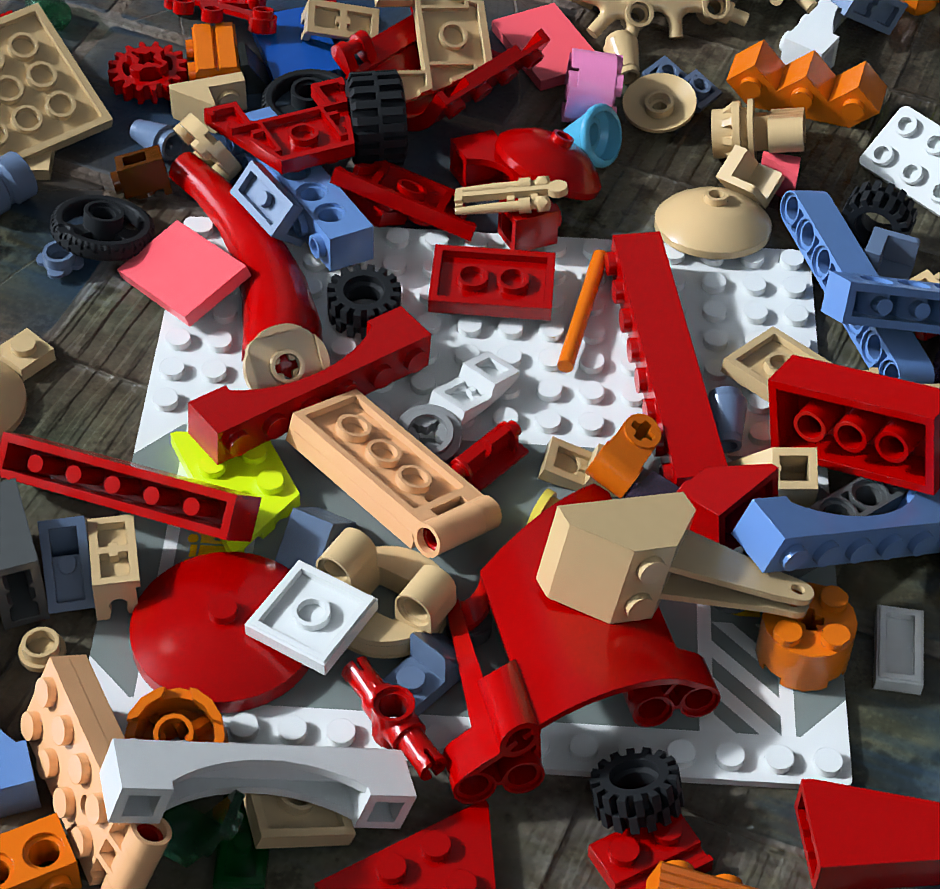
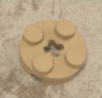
(206, 147)
(281, 339)

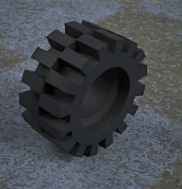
(880, 201)
(356, 286)
(637, 790)

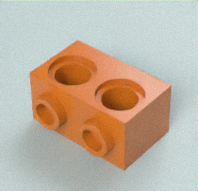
(32, 845)

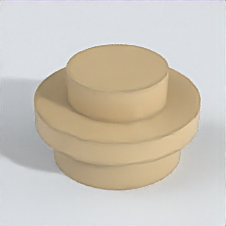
(38, 646)

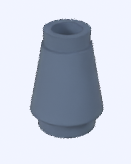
(154, 133)
(729, 414)

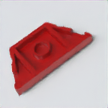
(406, 192)
(442, 856)

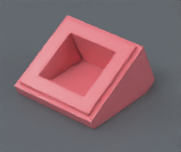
(787, 165)

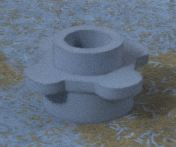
(58, 261)

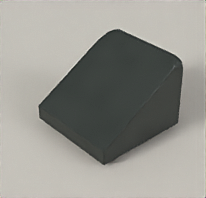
(253, 70)

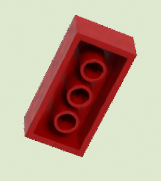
(858, 422)

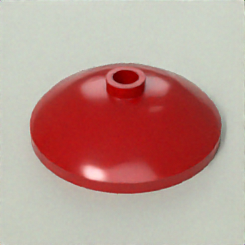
(551, 154)

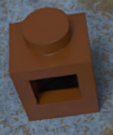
(141, 173)

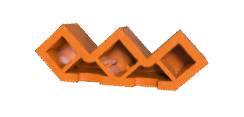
(808, 84)

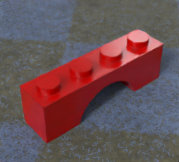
(478, 163)

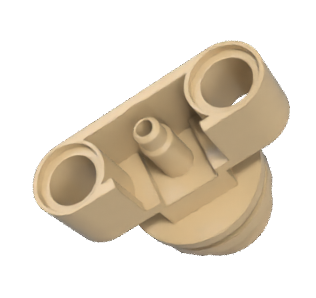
(762, 131)

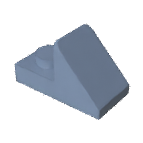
(66, 564)
(428, 669)

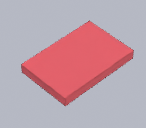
(564, 36)
(184, 273)

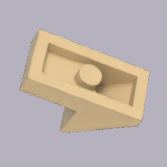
(207, 92)

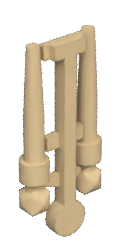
(523, 189)

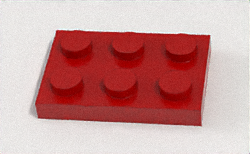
(492, 282)

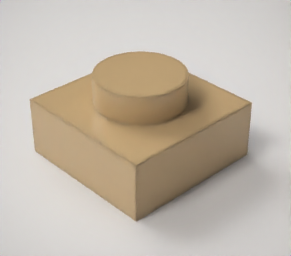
(26, 353)

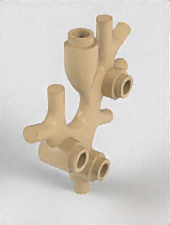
(672, 9)

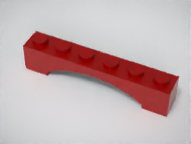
(236, 421)

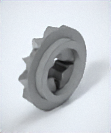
(427, 418)

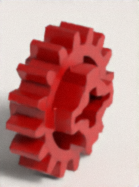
(146, 72)

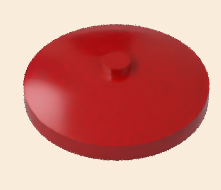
(194, 633)

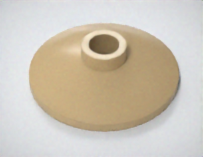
(659, 102)

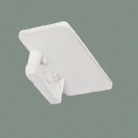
(908, 157)

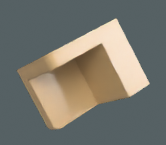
(748, 177)

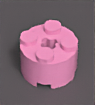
(591, 80)

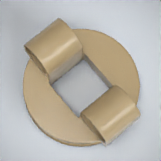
(422, 586)

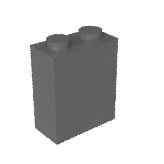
(21, 580)

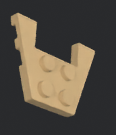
(449, 42)

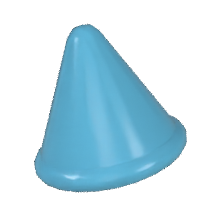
(598, 134)

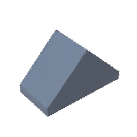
(309, 535)

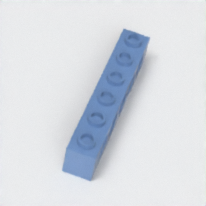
(329, 220)
(882, 302)

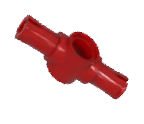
(402, 733)

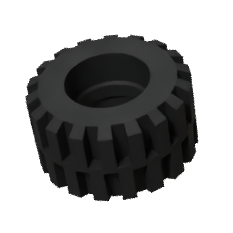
(378, 116)

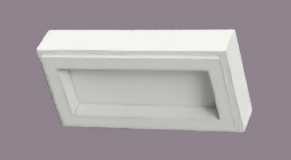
(899, 650)

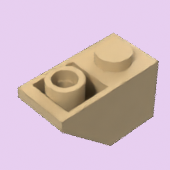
(796, 471)

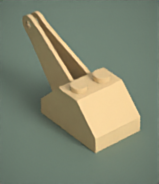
(634, 551)

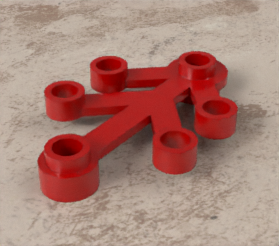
(260, 19)

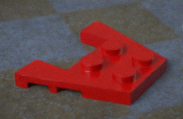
(294, 138)

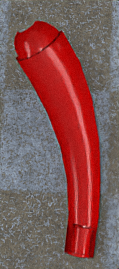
(277, 286)

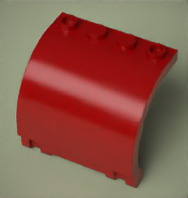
(398, 50)

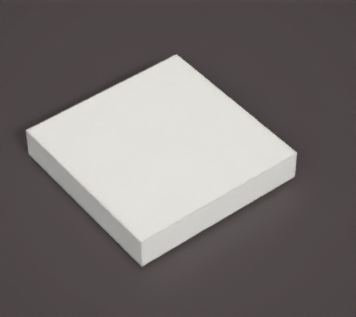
(311, 617)

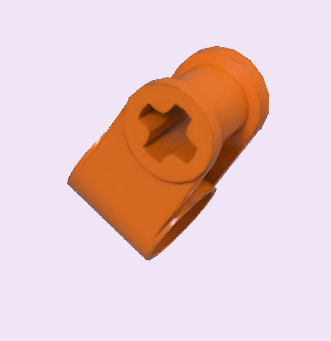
(625, 454)

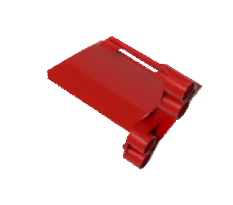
(555, 667)

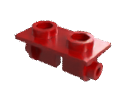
(490, 455)

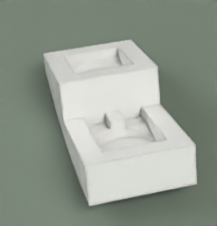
(477, 387)

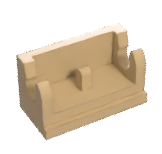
(337, 20)
(113, 562)

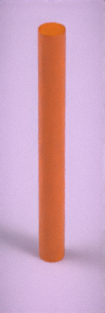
(582, 312)

